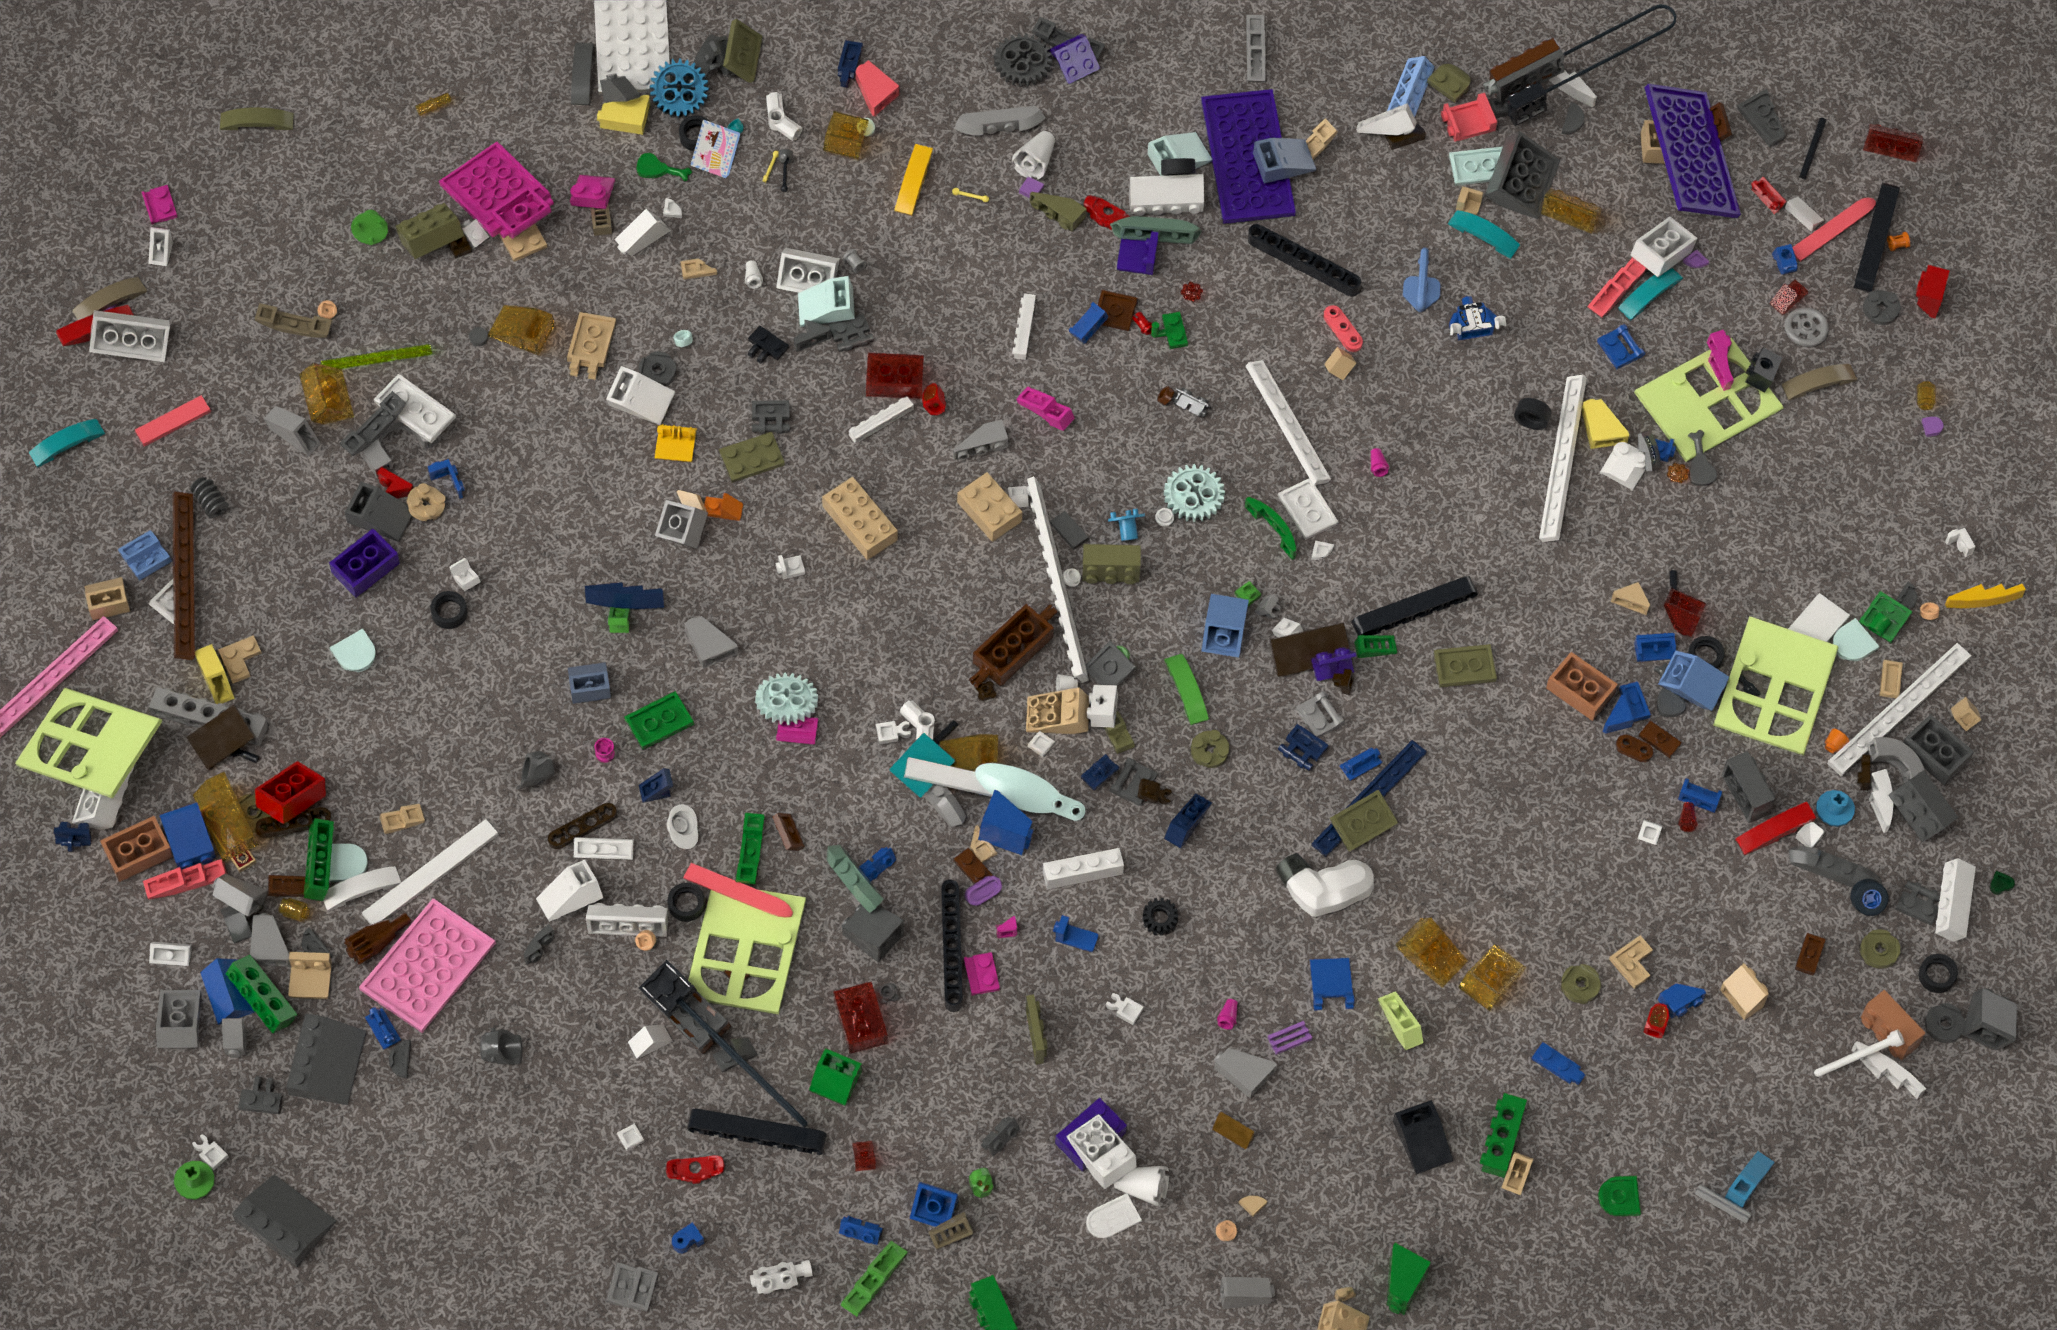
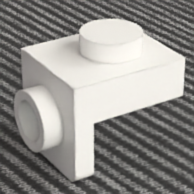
(474, 232)
(464, 575)
(1286, 627)

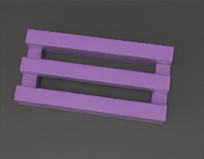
(1308, 1037)

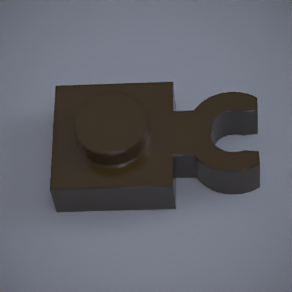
(1863, 777)
(1151, 792)

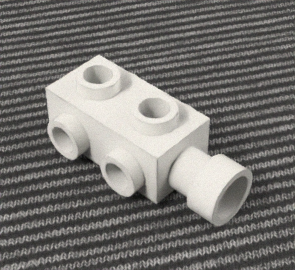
(779, 1279)

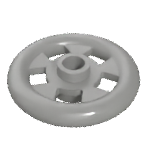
(1811, 314)

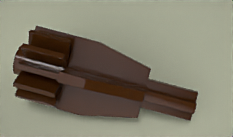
(373, 938)

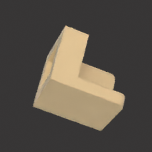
(1469, 200)
(1340, 363)
(1966, 714)

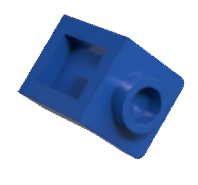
(1665, 449)

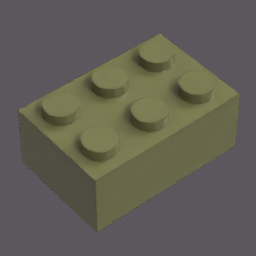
(429, 230)
(1111, 563)

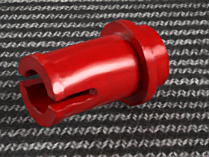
(1143, 323)

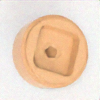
(327, 309)
(1929, 611)
(645, 940)
(1226, 1230)

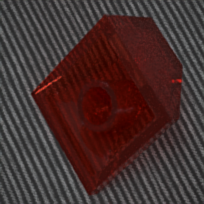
(1683, 611)

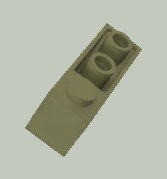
(1062, 209)

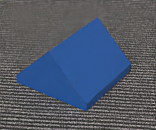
(933, 1205)

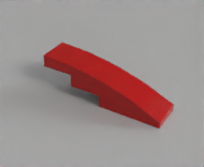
(81, 329)
(1775, 828)

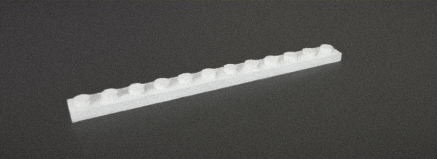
(1058, 587)

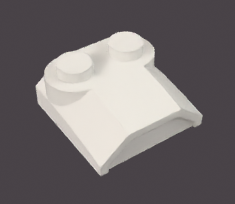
(1625, 465)

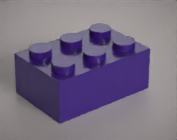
(364, 563)
(1098, 1107)

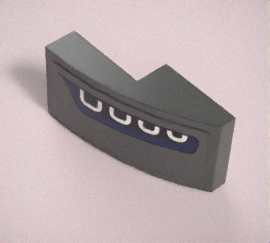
(1647, 444)

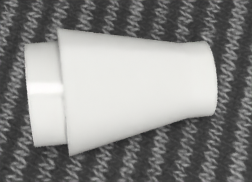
(753, 276)

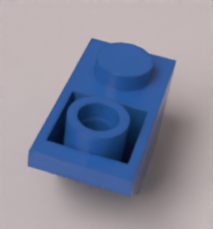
(1680, 998)

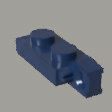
(849, 61)

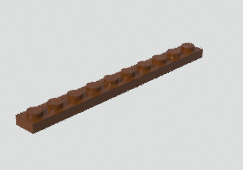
(183, 576)

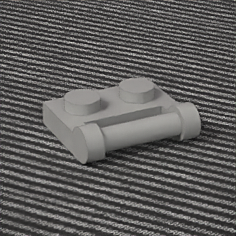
(1315, 719)

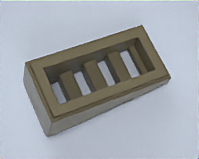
(601, 229)
(960, 1234)

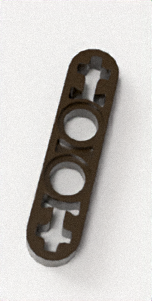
(293, 826)
(584, 829)

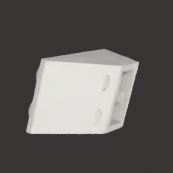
(639, 396)
(570, 891)
(1102, 1151)

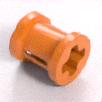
(1898, 241)

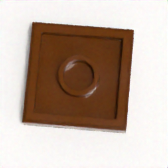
(1119, 309)

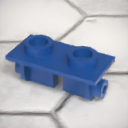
(1361, 763)
(882, 859)
(382, 1027)
(852, 1228)

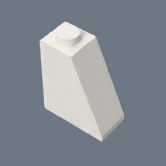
(641, 233)

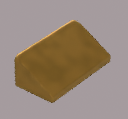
(1233, 1130)

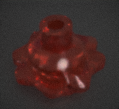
(1191, 291)

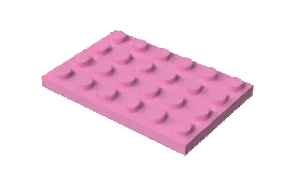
(427, 965)

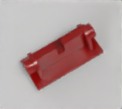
(1768, 194)

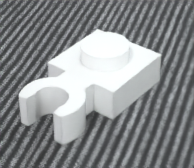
(889, 732)
(1127, 1010)
(211, 1154)

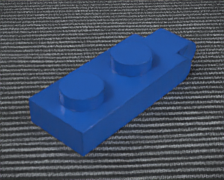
(1558, 1064)

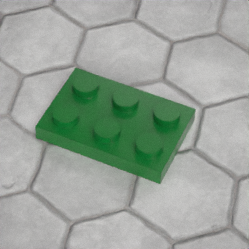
(659, 720)

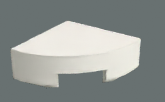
(671, 209)
(1321, 550)

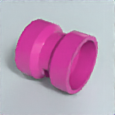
(606, 746)

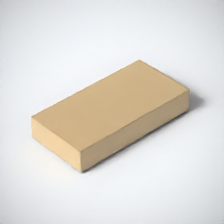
(1891, 679)

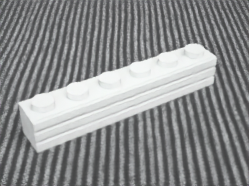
(1024, 323)
(881, 420)

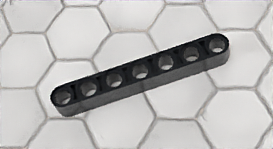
(1876, 237)
(1300, 253)
(1415, 606)
(949, 937)
(757, 1130)

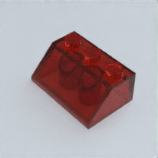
(1893, 143)

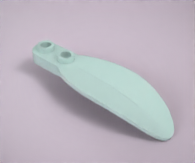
(1027, 790)

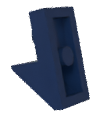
(656, 786)

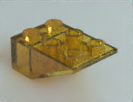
(523, 327)
(972, 750)
(1431, 951)

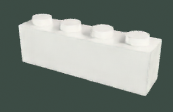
(1083, 868)
(1955, 900)

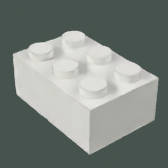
(1663, 246)

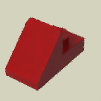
(395, 485)

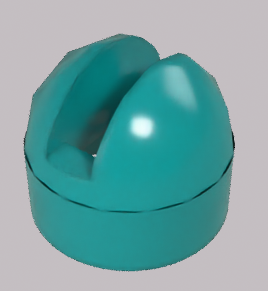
(736, 125)

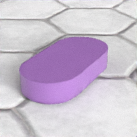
(983, 890)

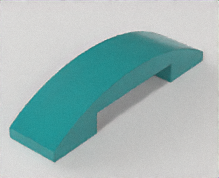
(1485, 231)
(1648, 292)
(64, 440)

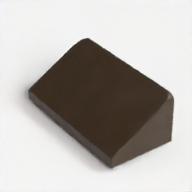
(1401, 140)

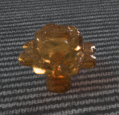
(1677, 473)

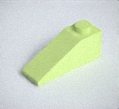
(1401, 1020)

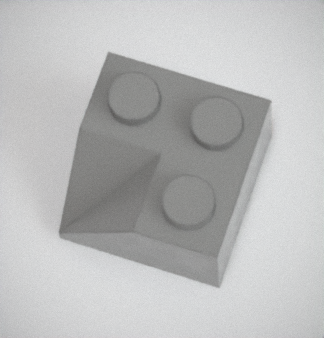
(681, 524)

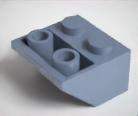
(589, 682)

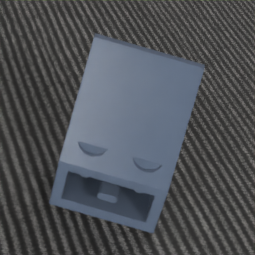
(1282, 158)

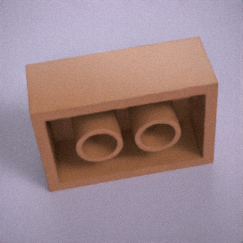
(1581, 686)
(136, 848)
(1886, 1015)

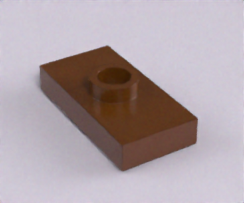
(1660, 739)
(286, 885)

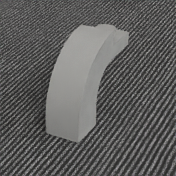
(1895, 753)

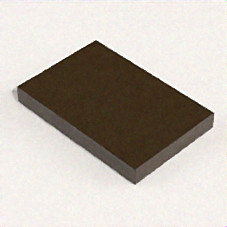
(221, 737)

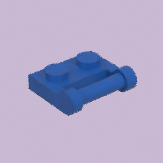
(1615, 349)

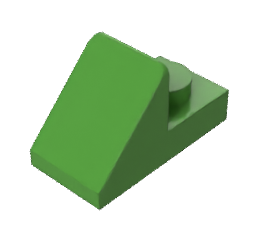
(619, 620)

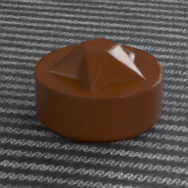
(1165, 395)

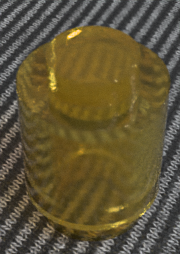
(1926, 395)
(294, 909)

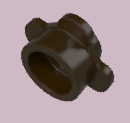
(986, 695)

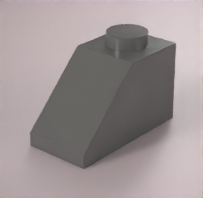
(618, 89)

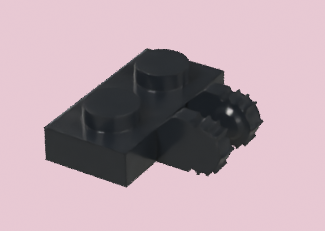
(767, 343)

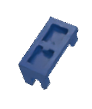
(1089, 323)
(1655, 647)
(1699, 796)

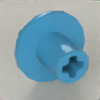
(1127, 524)
(1835, 808)

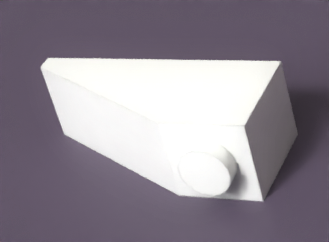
(1391, 122)

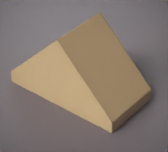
(1631, 598)
(1517, 1173)

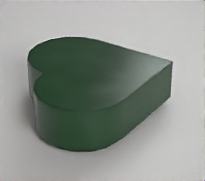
(2001, 883)

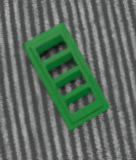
(1363, 648)

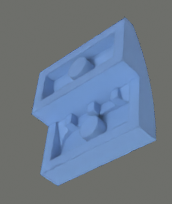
(144, 555)

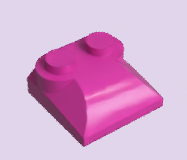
(592, 191)

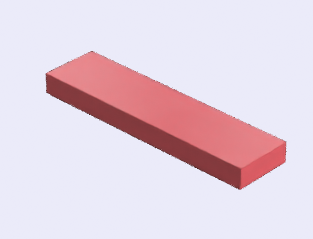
(172, 420)

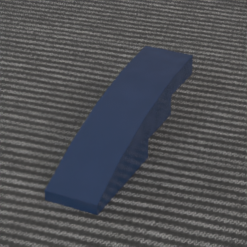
(624, 597)

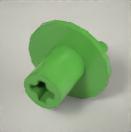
(369, 227)
(194, 1180)

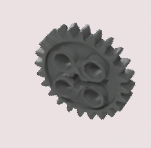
(1023, 59)

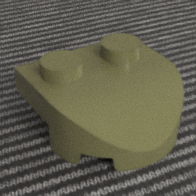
(1450, 81)

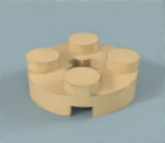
(430, 494)

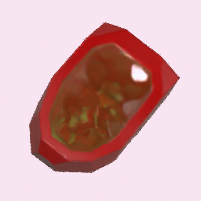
(933, 399)
(1657, 1021)

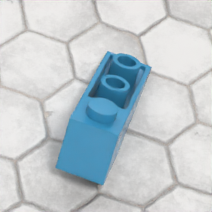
(1749, 1179)

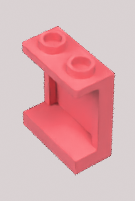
(1469, 118)

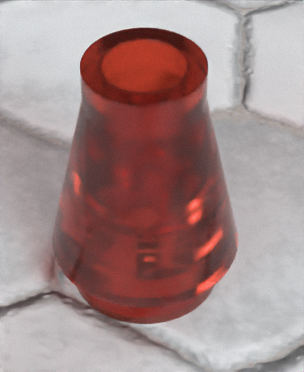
(1688, 818)

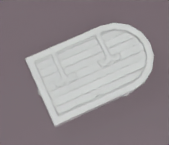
(1112, 1217)

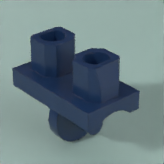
(1099, 772)
(72, 836)

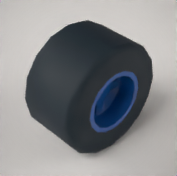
(1869, 897)

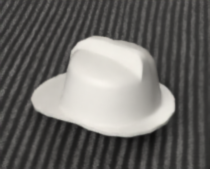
(683, 826)

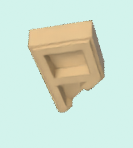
(696, 268)
(691, 500)
(981, 849)

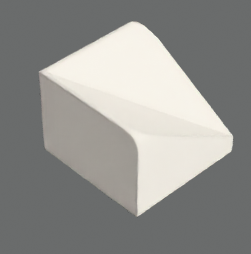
(1810, 834)

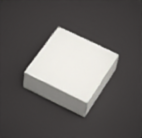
(1041, 743)
(630, 1137)

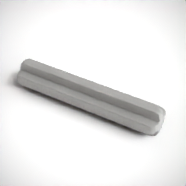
(1723, 1203)

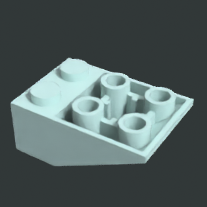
(1178, 146)
(827, 302)

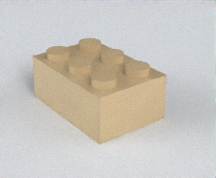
(989, 507)

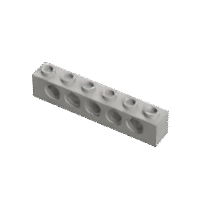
(179, 713)

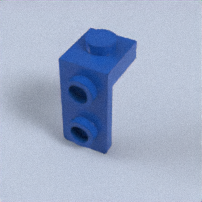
(443, 468)
(1074, 936)

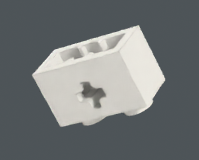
(1103, 706)

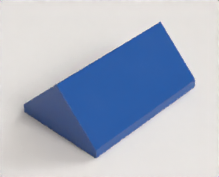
(222, 993)

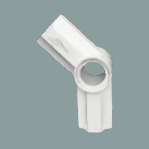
(784, 124)
(918, 718)

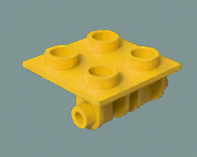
(675, 443)

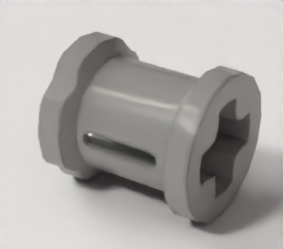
(854, 261)

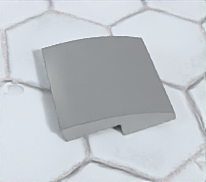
(631, 1287)

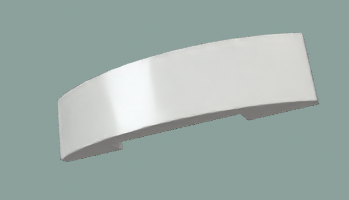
(361, 885)

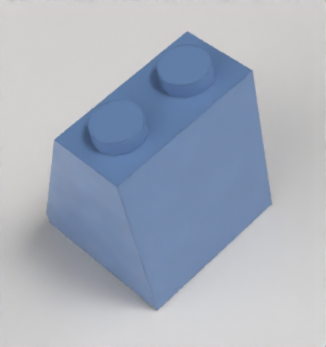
(1224, 625)
(1694, 680)

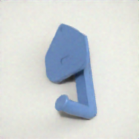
(1421, 290)

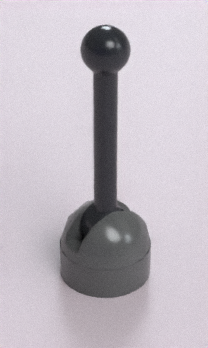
(785, 156)

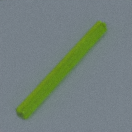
(378, 357)

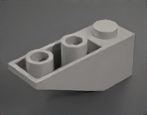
(985, 439)

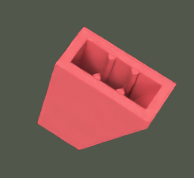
(875, 87)

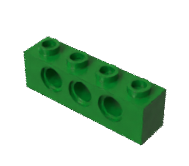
(318, 859)
(261, 993)
(1515, 1108)

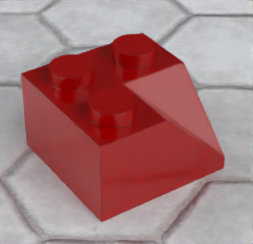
(1931, 289)

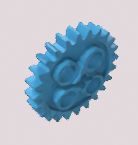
(678, 104)

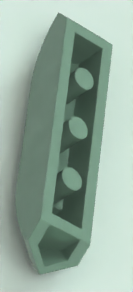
(1169, 229)
(853, 877)

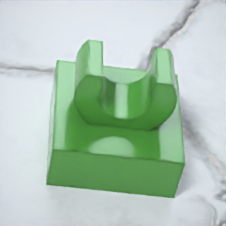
(1248, 592)

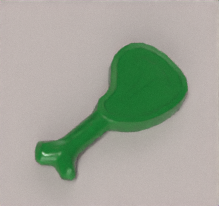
(650, 167)

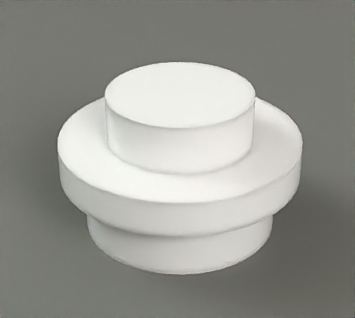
(1164, 517)
(1071, 577)

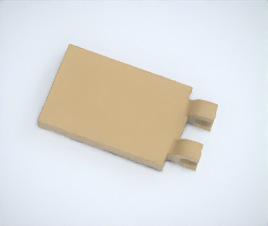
(590, 343)

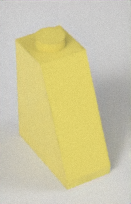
(625, 116)
(1602, 425)
(214, 674)

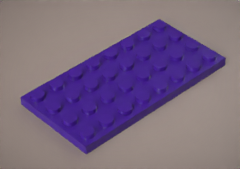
(1232, 128)
(1692, 151)

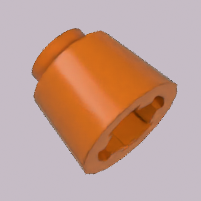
(1835, 741)

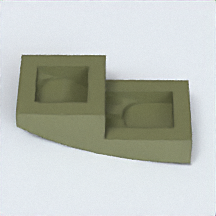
(1119, 735)

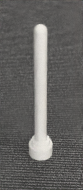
(1894, 1039)

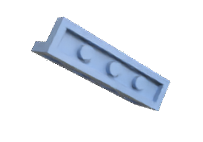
(1415, 87)

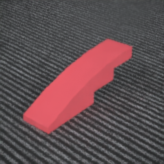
(1617, 287)
(183, 880)

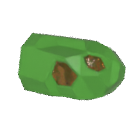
(981, 1182)

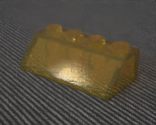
(224, 817)

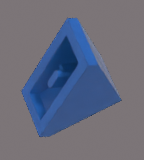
(1620, 717)

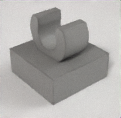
(1266, 606)

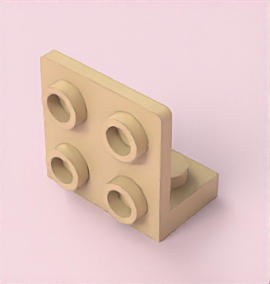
(309, 975)
(1342, 1317)

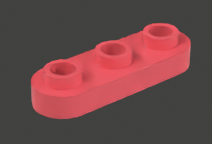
(1344, 335)

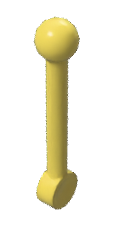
(775, 155)
(985, 198)

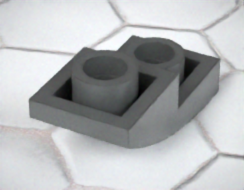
(534, 950)

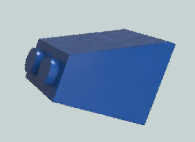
(1005, 825)
(188, 836)

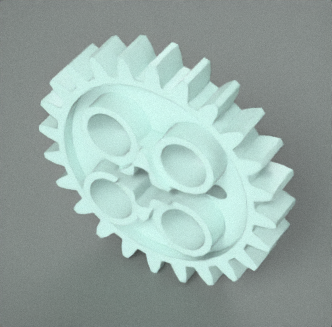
(1179, 499)
(786, 698)

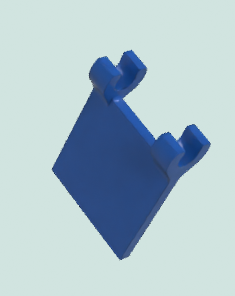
(1331, 979)

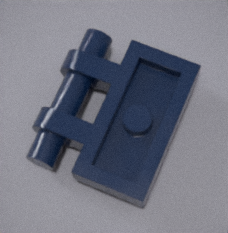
(1305, 742)

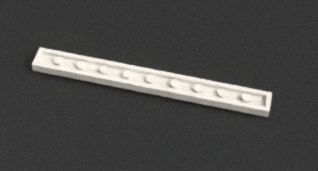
(1562, 458)
(1899, 708)

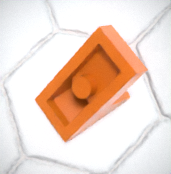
(724, 508)

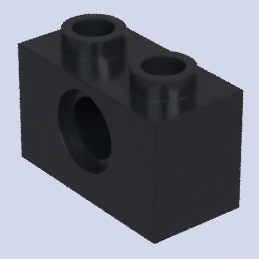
(1763, 369)

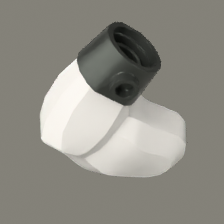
(1327, 889)

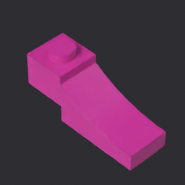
(1719, 345)
(1046, 407)

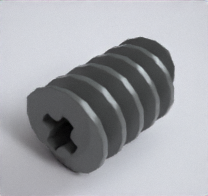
(209, 497)

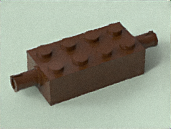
(1013, 645)

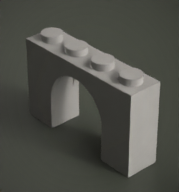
(376, 456)

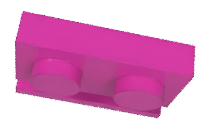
(159, 204)
(801, 732)
(981, 974)

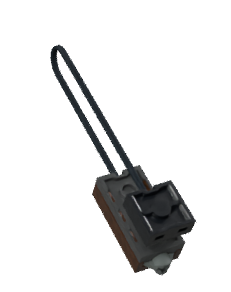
(1521, 76)
(698, 1020)

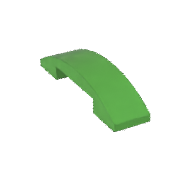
(1187, 689)

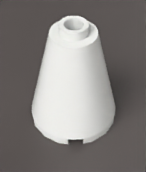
(1034, 155)
(1145, 1183)

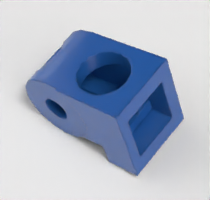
(1785, 259)
(686, 1237)

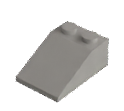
(178, 1019)

